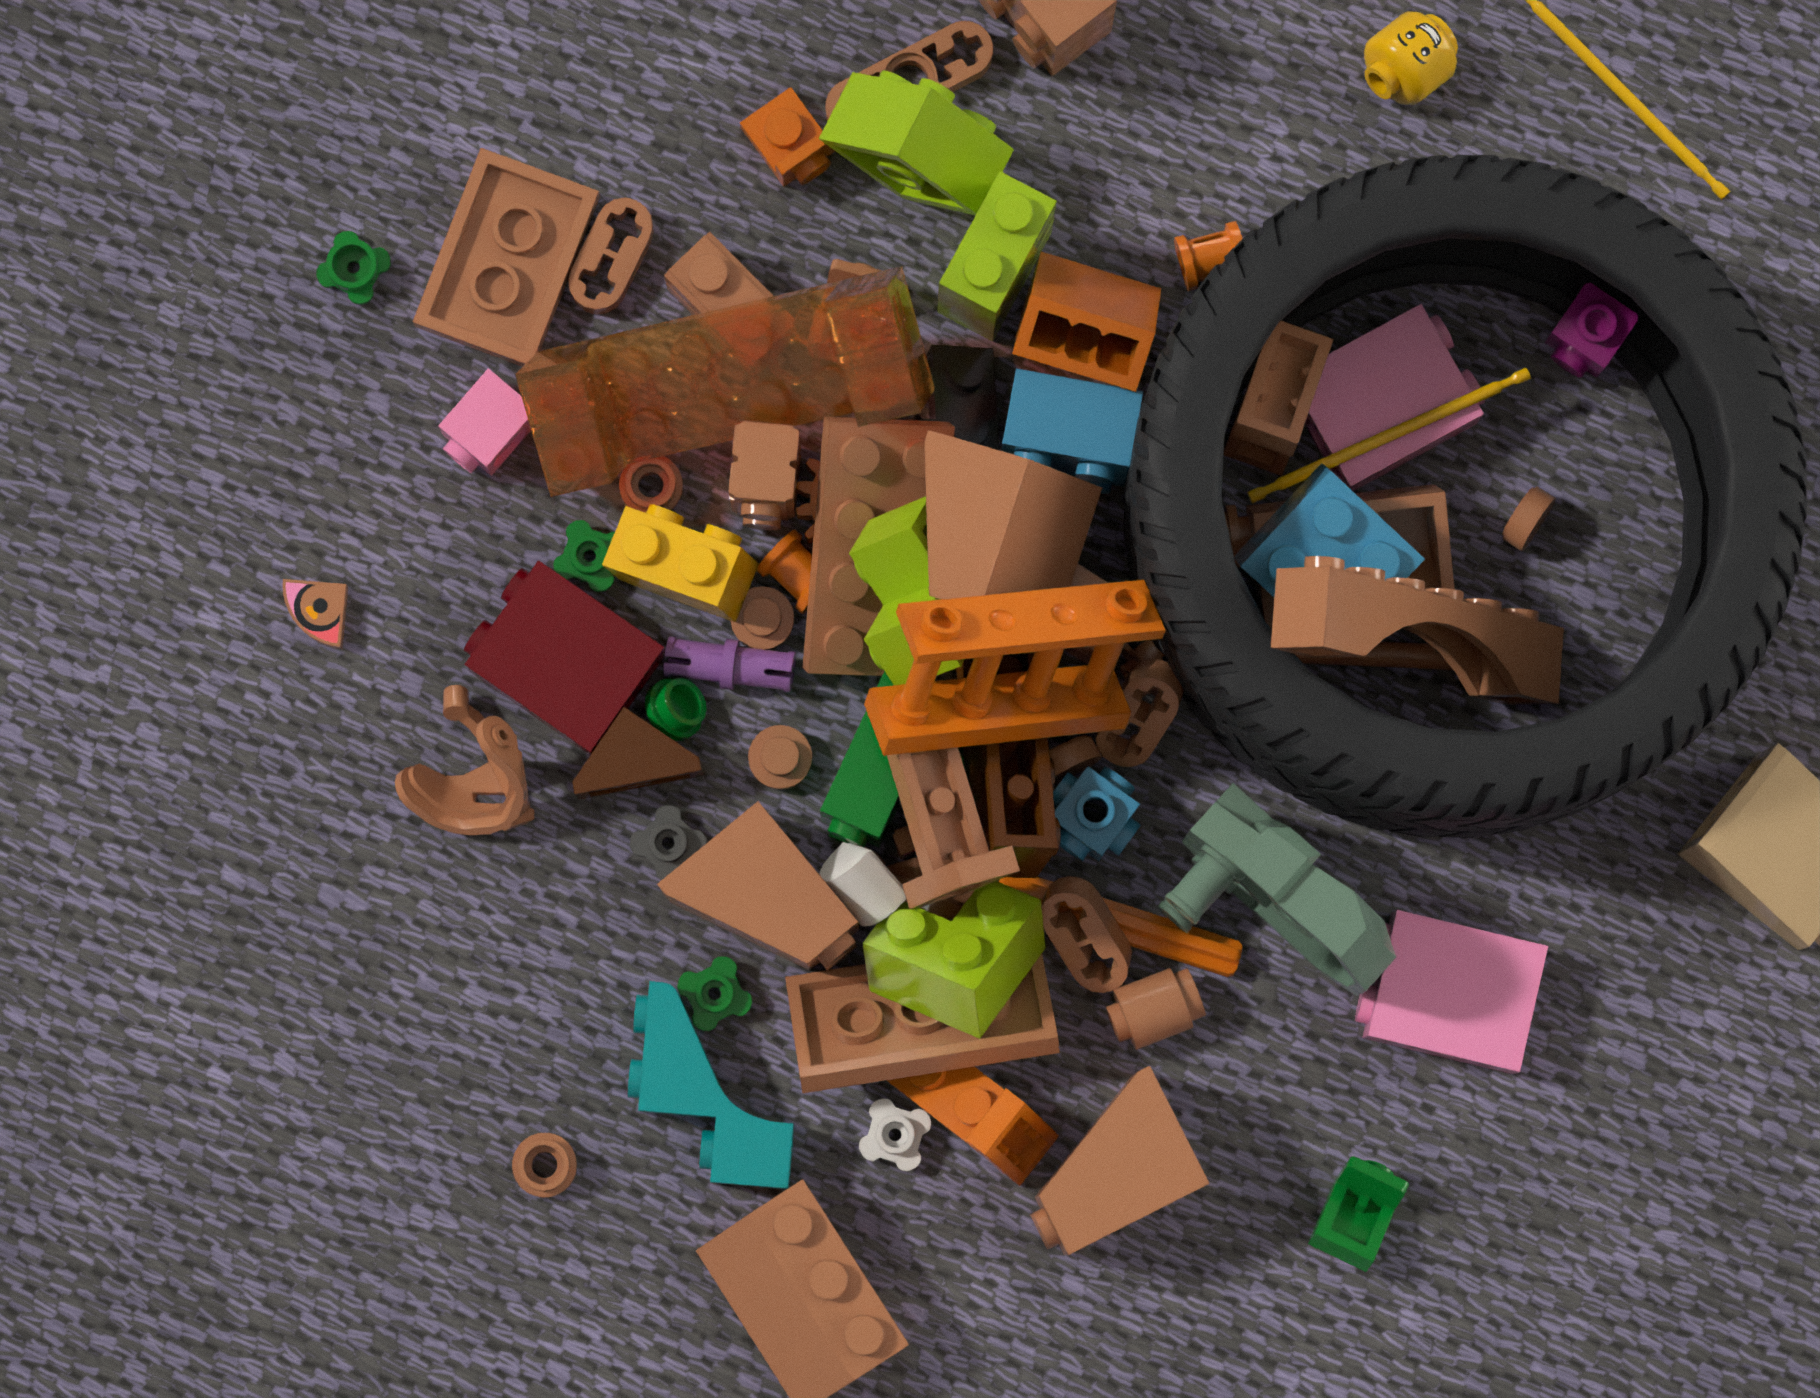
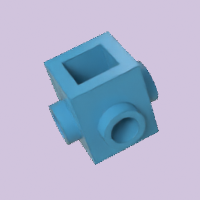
(1084, 837)

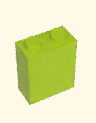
(996, 256)

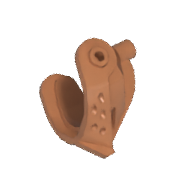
(451, 800)

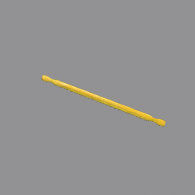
(1627, 97)
(1391, 434)

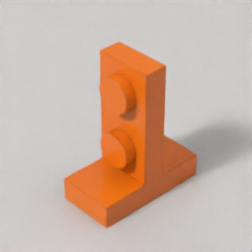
(983, 1117)

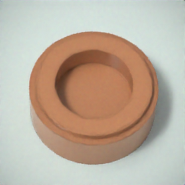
(1528, 517)
(1074, 756)

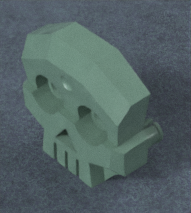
(1275, 877)

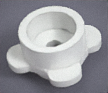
(905, 1150)

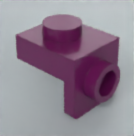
(1590, 332)

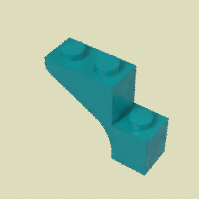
(681, 1081)

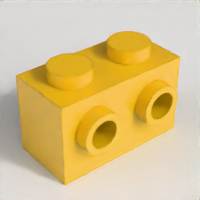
(681, 563)

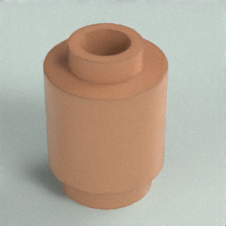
(1155, 1007)

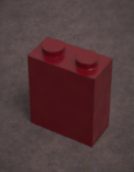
(562, 656)

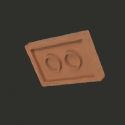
(506, 258)

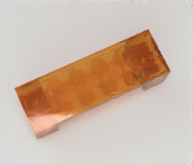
(701, 374)

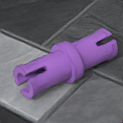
(730, 664)

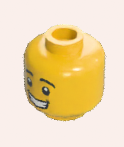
(1410, 58)

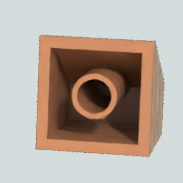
(1000, 520)
(764, 892)
(1119, 1170)

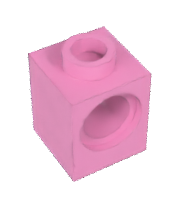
(485, 425)

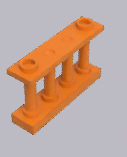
(1018, 704)

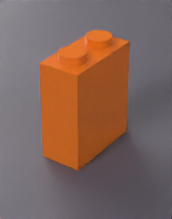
(1088, 321)

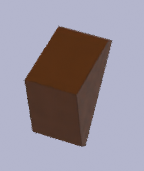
(634, 758)

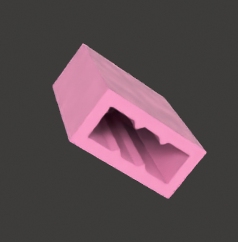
(1384, 382)
(1454, 993)

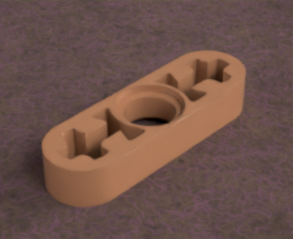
(942, 42)

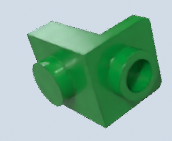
(1358, 1212)

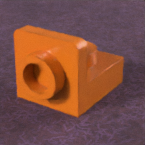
(788, 139)

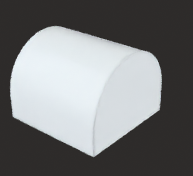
(862, 883)

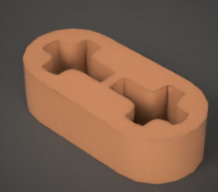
(597, 249)
(1151, 718)
(1094, 930)

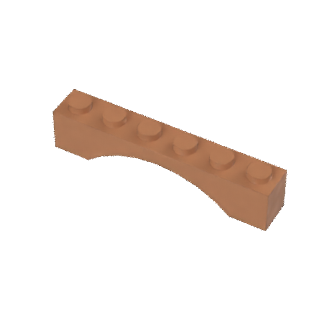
(1349, 611)

